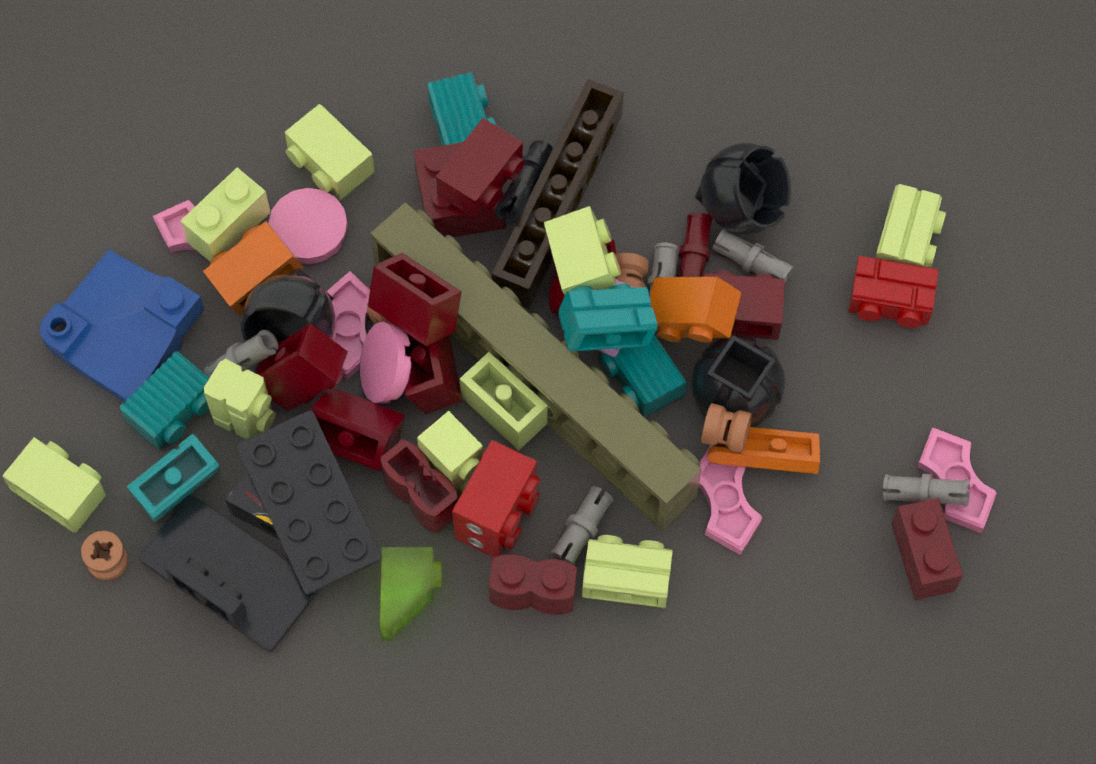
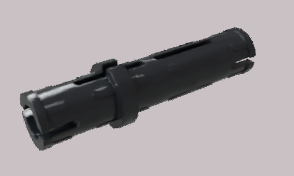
(522, 187)

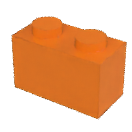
(249, 263)
(694, 308)

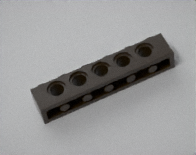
(559, 188)

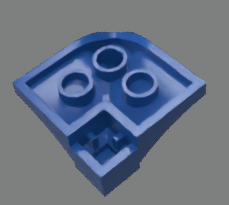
(120, 324)

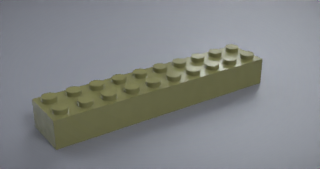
(580, 402)

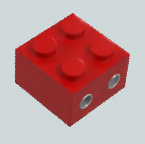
(496, 500)

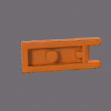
(773, 450)

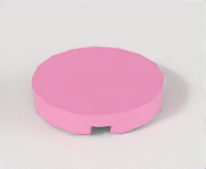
(310, 224)
(384, 363)

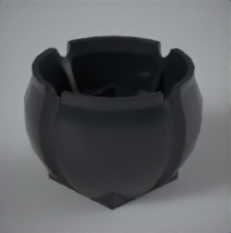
(745, 188)
(286, 306)
(711, 388)

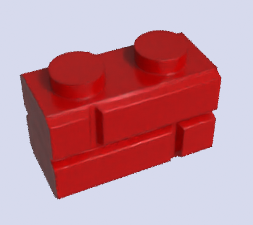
(893, 291)

